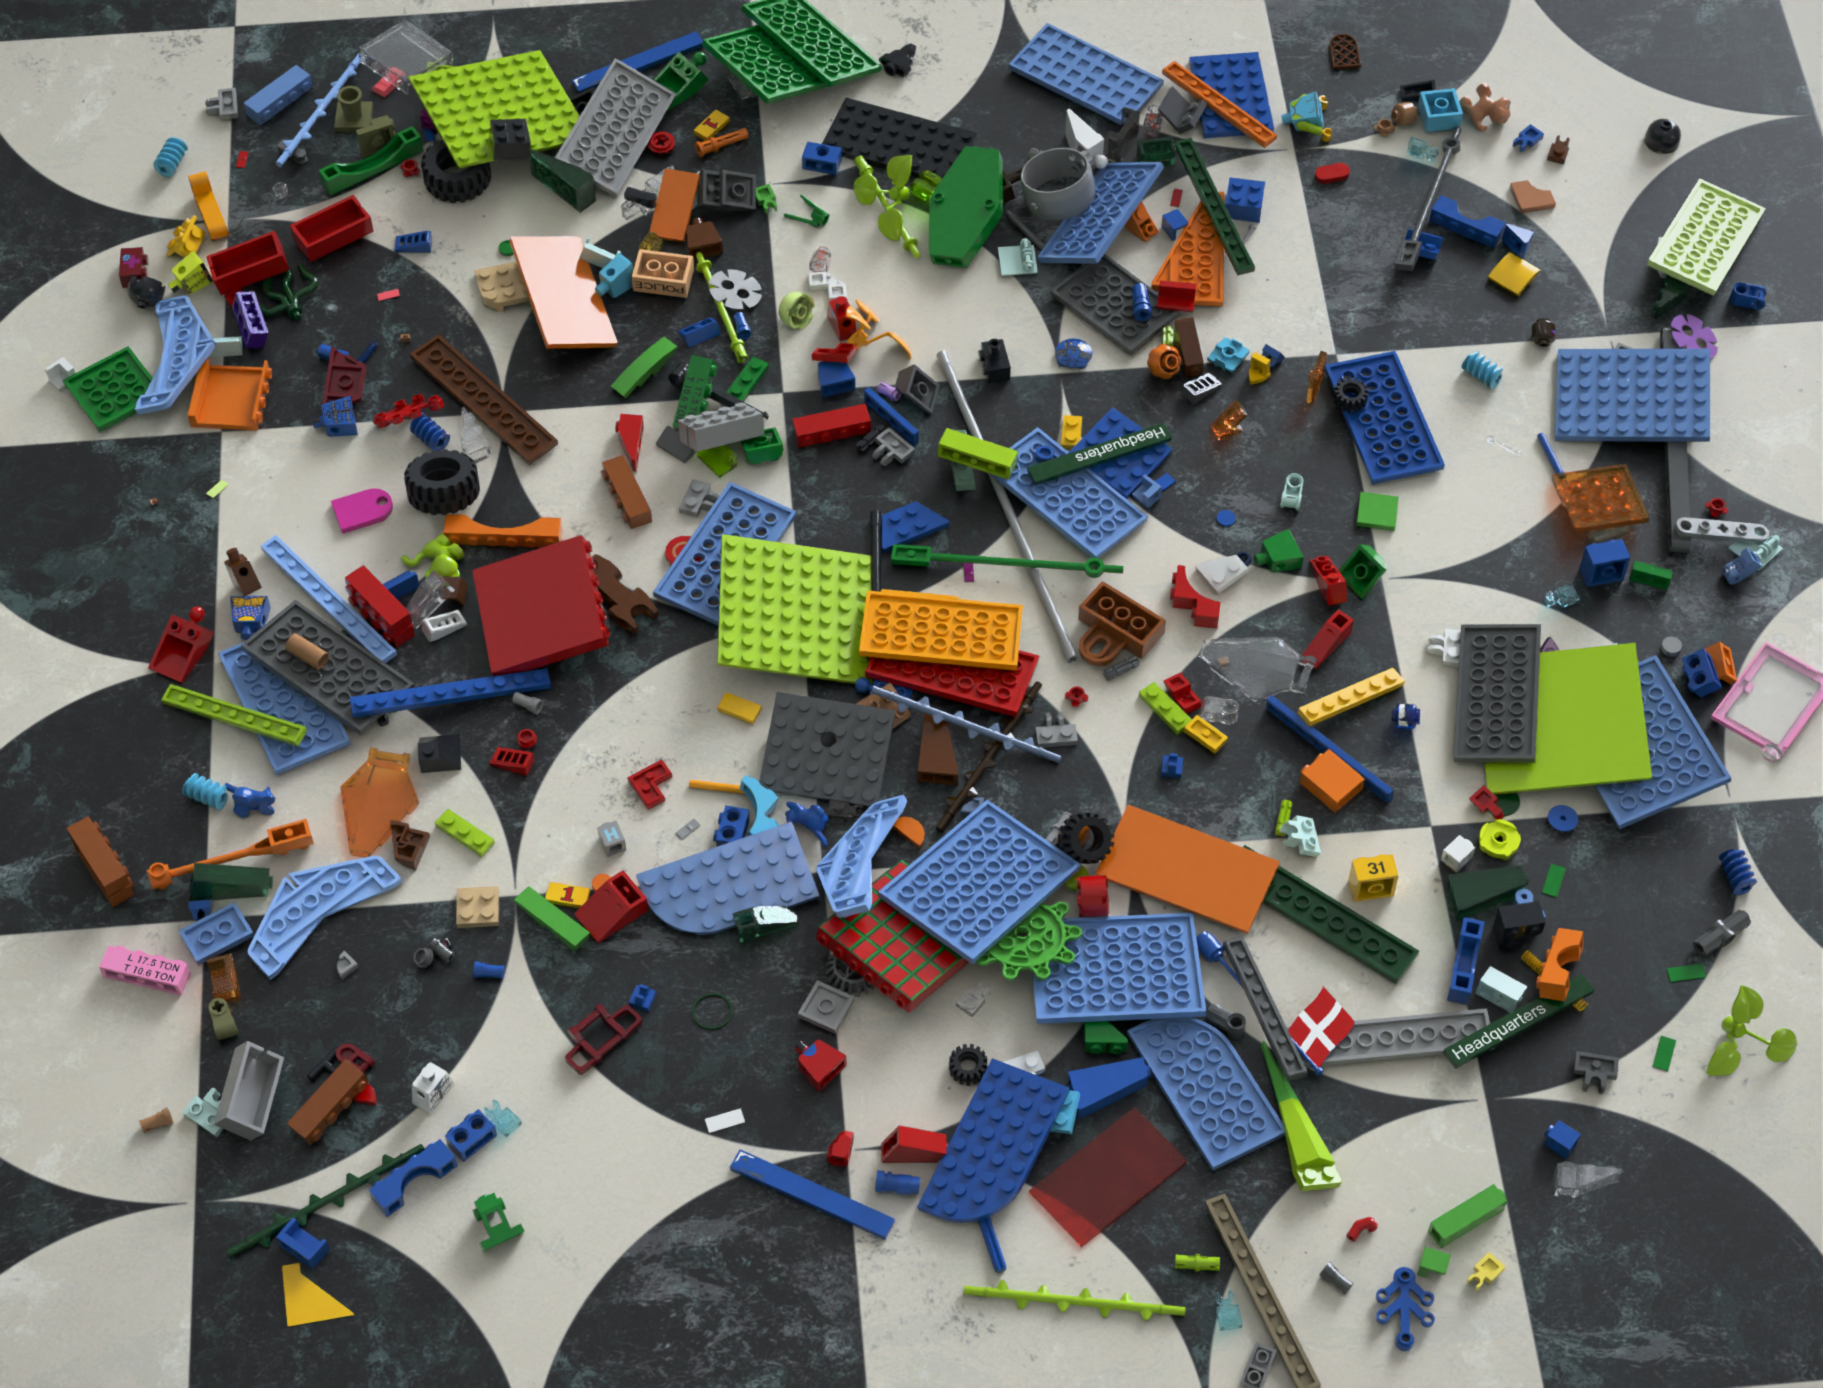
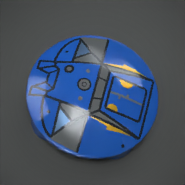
(1073, 353)

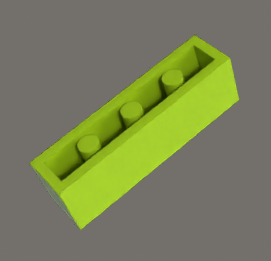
(977, 453)

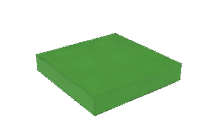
(1377, 511)

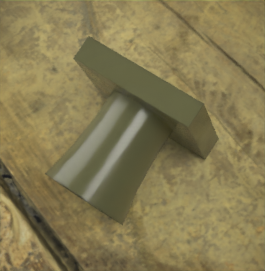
(351, 111)

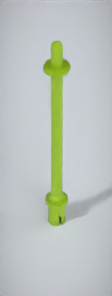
(910, 243)
(737, 345)

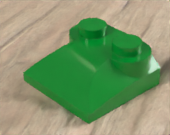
(763, 447)

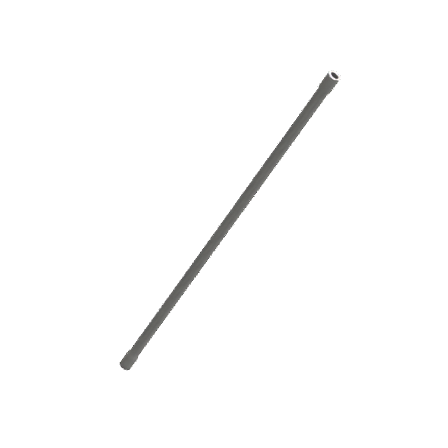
(1067, 646)

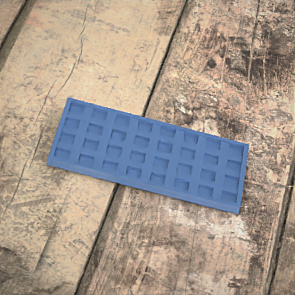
(1085, 73)

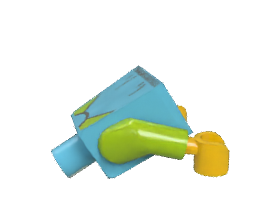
(1307, 115)

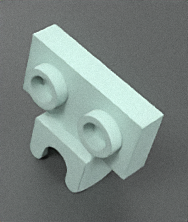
(1302, 833)
(205, 1111)

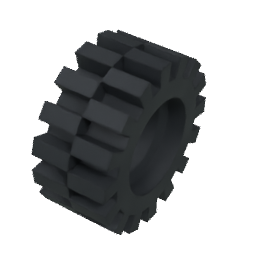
(1350, 403)
(967, 1075)

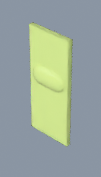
(217, 488)

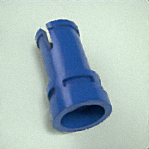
(742, 329)
(484, 970)

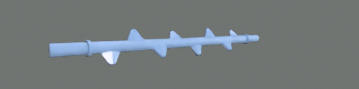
(319, 112)

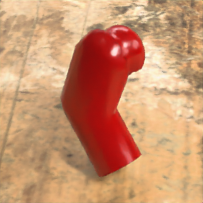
(1360, 1225)

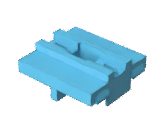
(1220, 356)

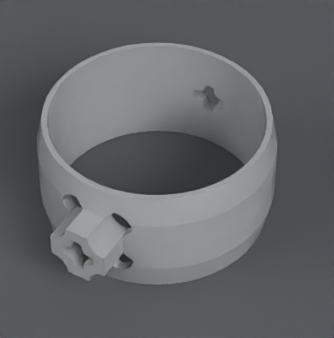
(1052, 165)

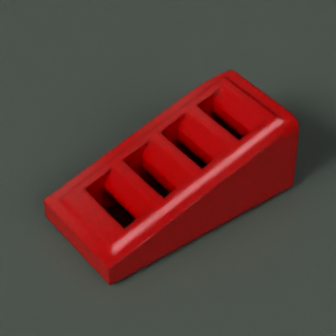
(522, 769)

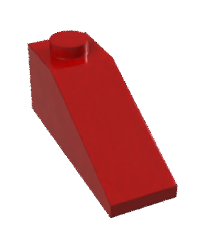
(630, 436)

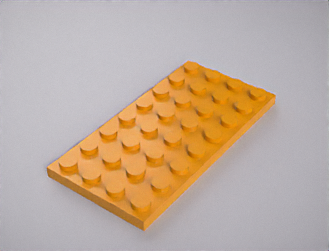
(941, 630)

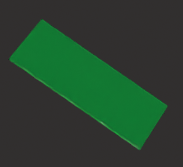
(1554, 880)
(1686, 972)
(1664, 1053)

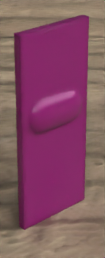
(968, 572)

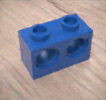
(1705, 671)
(731, 829)
(474, 1137)

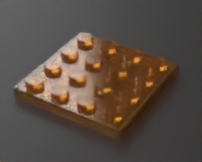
(1600, 498)

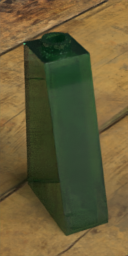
(228, 882)
(1483, 889)

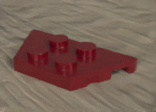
(344, 378)

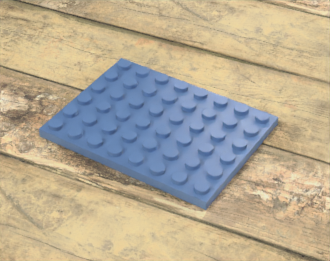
(1633, 395)
(1678, 751)
(979, 881)
(1125, 971)

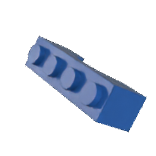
(1486, 231)
(1465, 961)
(433, 1161)

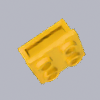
(186, 239)

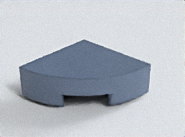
(971, 806)

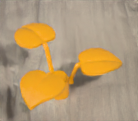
(860, 336)

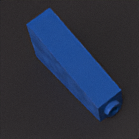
(1107, 1083)

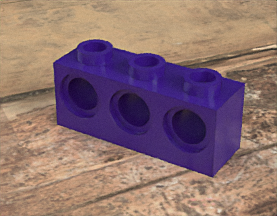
(250, 319)

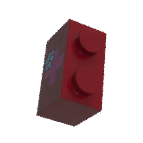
(132, 263)

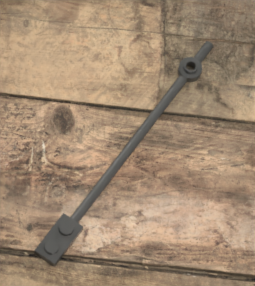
(1411, 248)

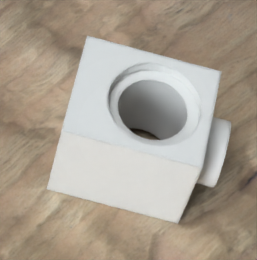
(1458, 853)

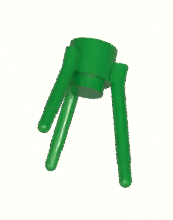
(819, 216)

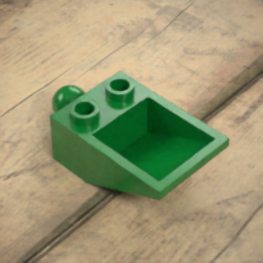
(679, 79)

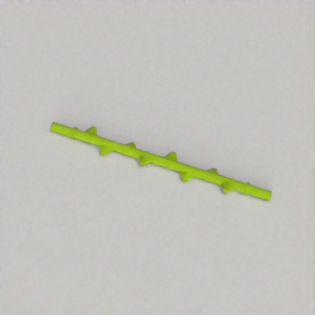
(1064, 1301)

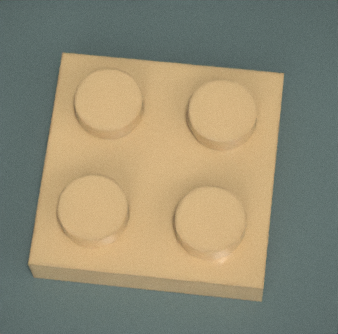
(477, 907)

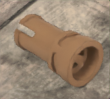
(157, 1120)

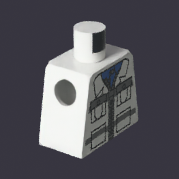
(432, 1084)

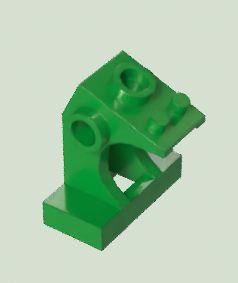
(499, 1233)

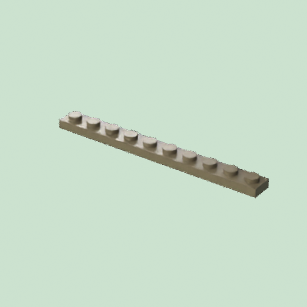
(1261, 1293)

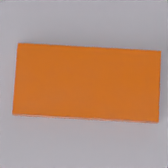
(674, 204)

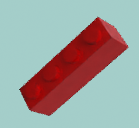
(831, 425)

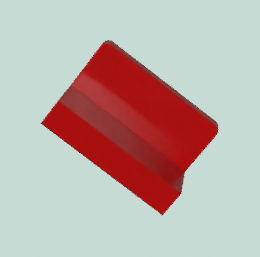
(1176, 296)

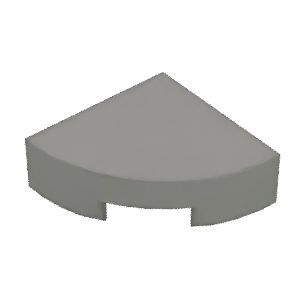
(345, 965)

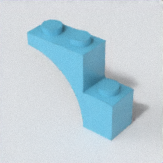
(763, 801)

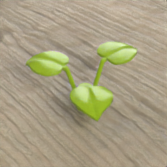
(865, 191)
(1748, 1006)

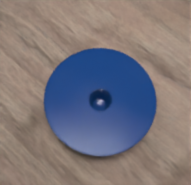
(1563, 818)

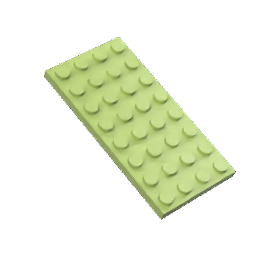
(1706, 237)

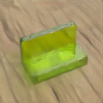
(719, 459)

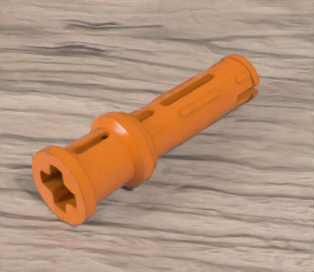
(713, 144)

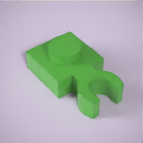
(766, 197)

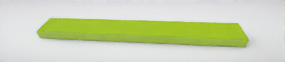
(234, 715)

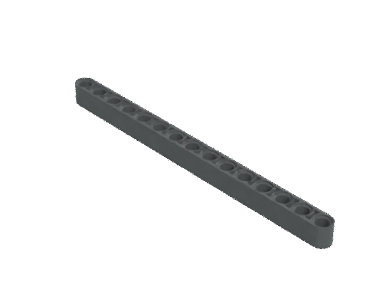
(1676, 473)

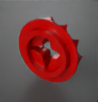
(664, 138)

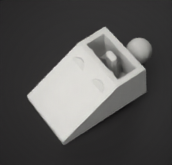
(1083, 137)

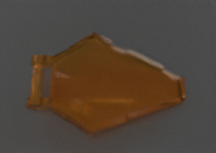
(374, 797)

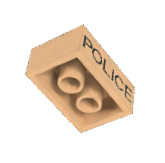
(663, 273)

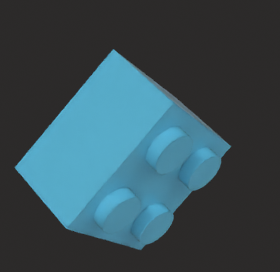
(1440, 110)

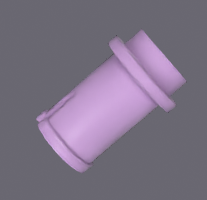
(893, 393)

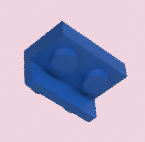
(1430, 244)

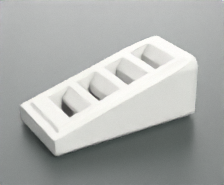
(433, 632)

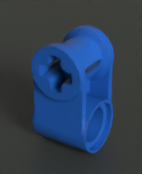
(1747, 294)

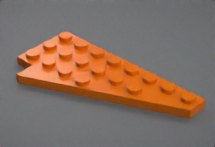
(1197, 260)

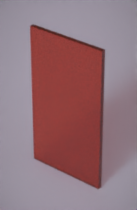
(1108, 1177)

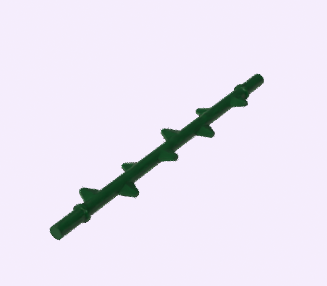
(316, 1202)

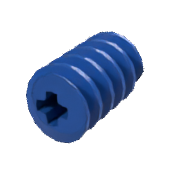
(429, 432)
(1737, 871)

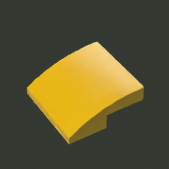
(1513, 274)

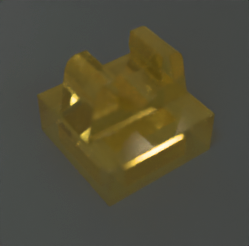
(651, 242)

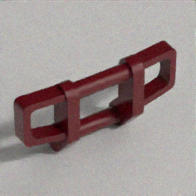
(610, 1022)

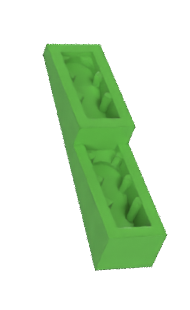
(553, 918)

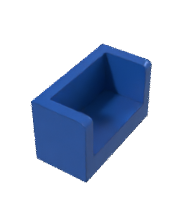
(302, 1244)

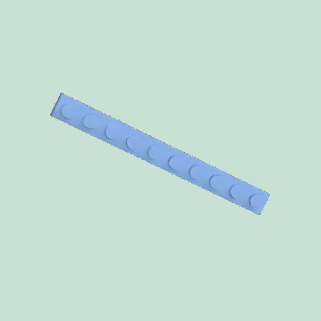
(328, 599)

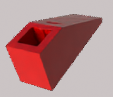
(1329, 580)
(1330, 637)

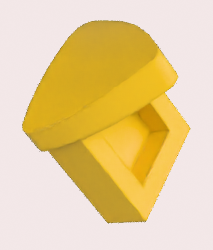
(1259, 369)

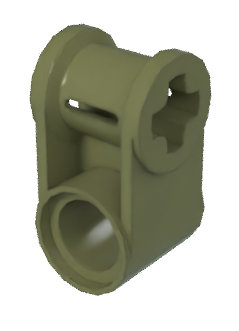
(222, 1021)

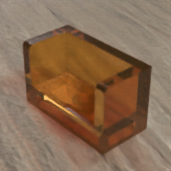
(224, 978)

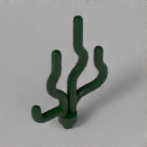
(290, 303)

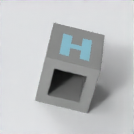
(611, 838)

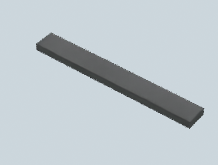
(1265, 1009)

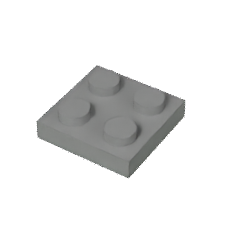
(826, 1007)

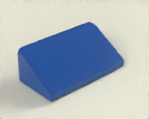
(700, 332)

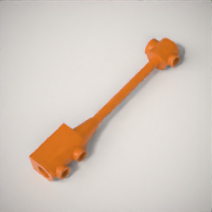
(279, 841)

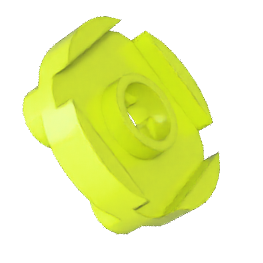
(1496, 849)

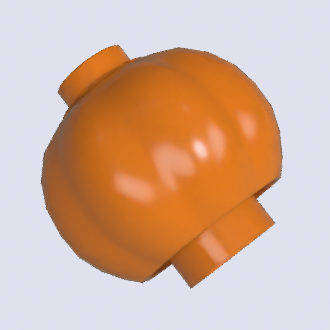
(1164, 361)

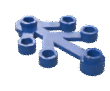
(1405, 1305)

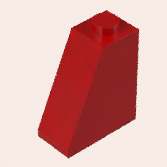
(913, 1146)

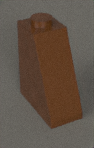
(1188, 347)

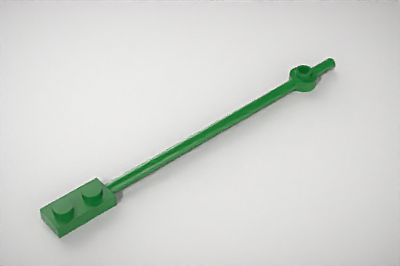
(923, 555)

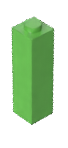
(1467, 1215)

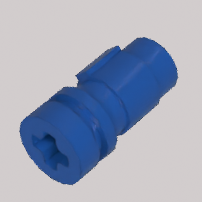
(1141, 303)
(898, 1183)

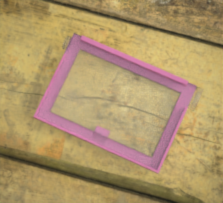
(1771, 701)

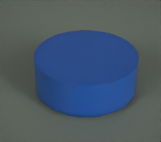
(1044, 453)

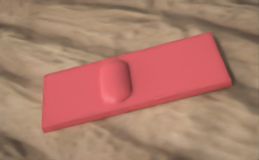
(389, 294)

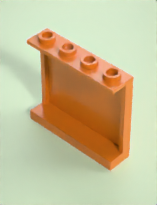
(229, 396)

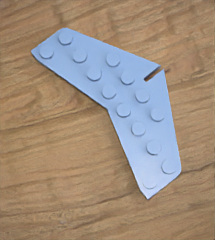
(184, 351)
(847, 866)
(318, 894)

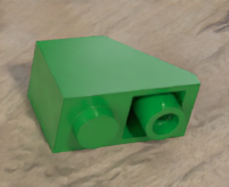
(1103, 1037)

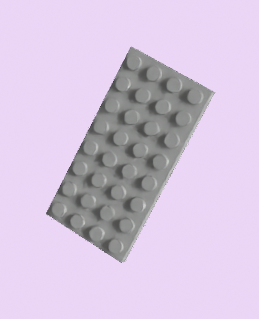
(616, 126)

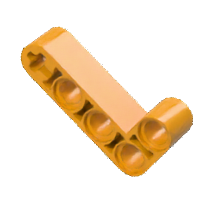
(208, 206)

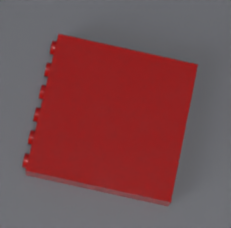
(541, 607)

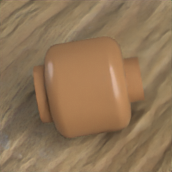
(1404, 114)

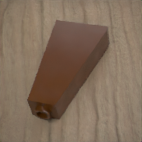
(937, 756)

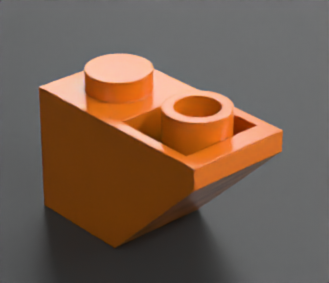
(1141, 224)

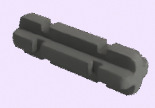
(1121, 667)

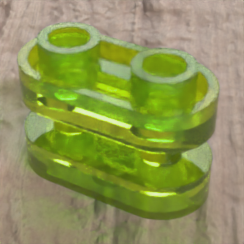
(925, 185)

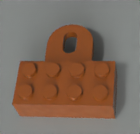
(1118, 624)

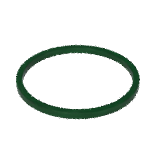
(716, 1027)

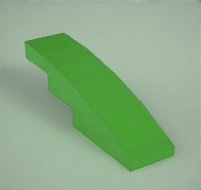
(646, 364)

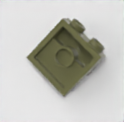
(376, 136)

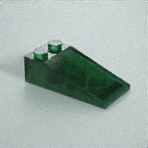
(564, 179)

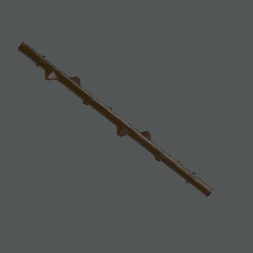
(987, 762)

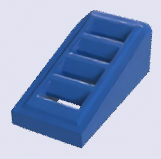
(423, 240)

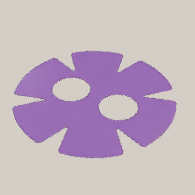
(1696, 325)

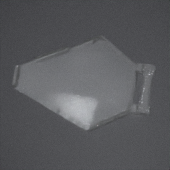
(1257, 665)

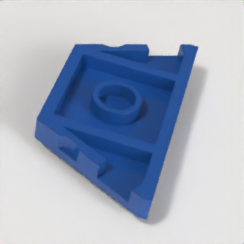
(909, 525)

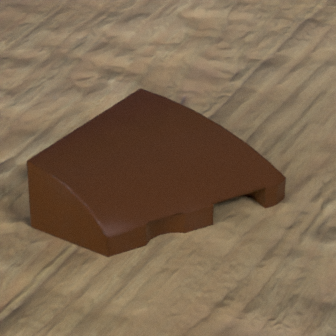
(408, 844)

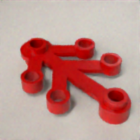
(411, 411)

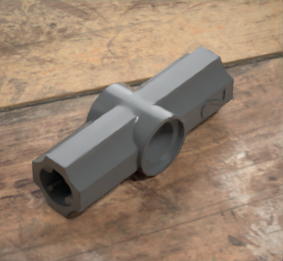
(1721, 933)

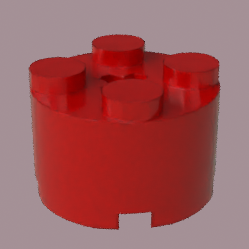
(1093, 896)

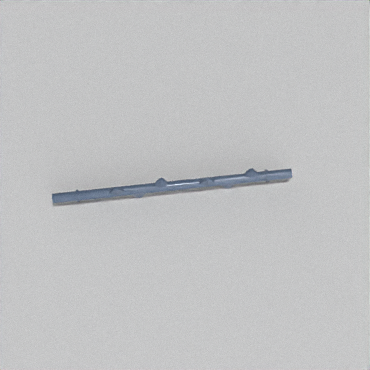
(958, 719)

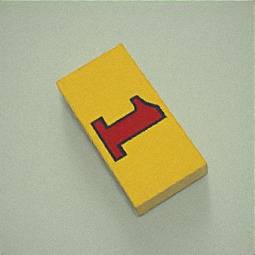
(711, 125)
(567, 895)

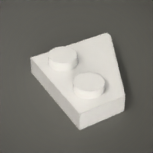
(1222, 572)

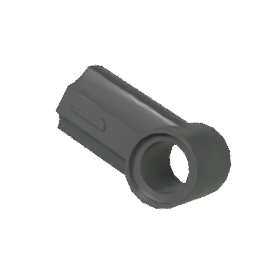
(1225, 1020)

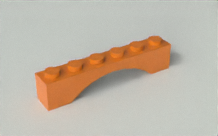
(465, 531)

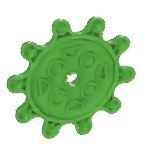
(1042, 946)

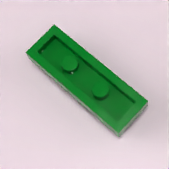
(748, 378)

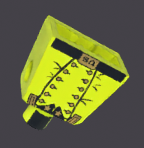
(190, 275)

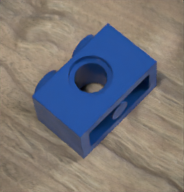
(821, 158)

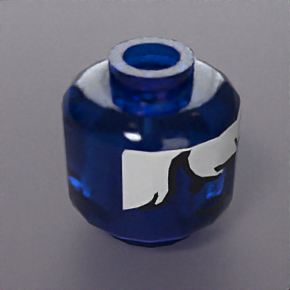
(1406, 716)

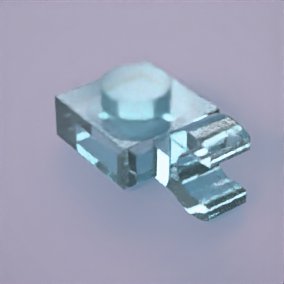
(1420, 149)
(1564, 595)

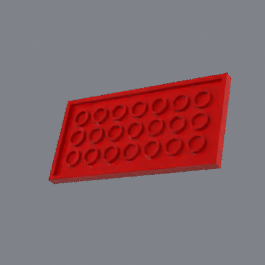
(977, 686)

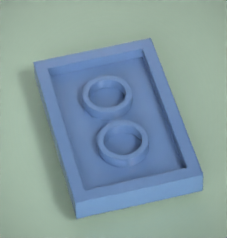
(216, 933)

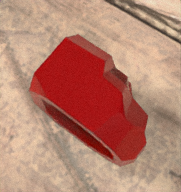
(840, 1149)

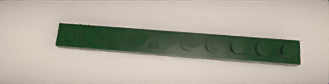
(1214, 207)

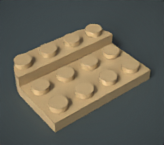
(501, 286)

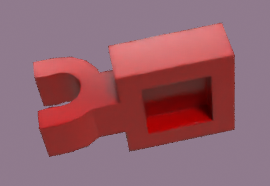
(1486, 801)

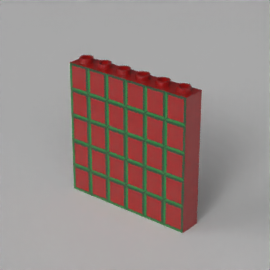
(891, 949)

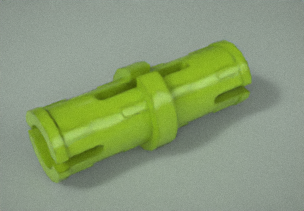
(1197, 1262)

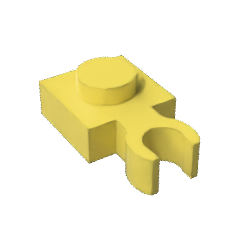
(1486, 1270)

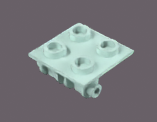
(1018, 259)
(1765, 551)

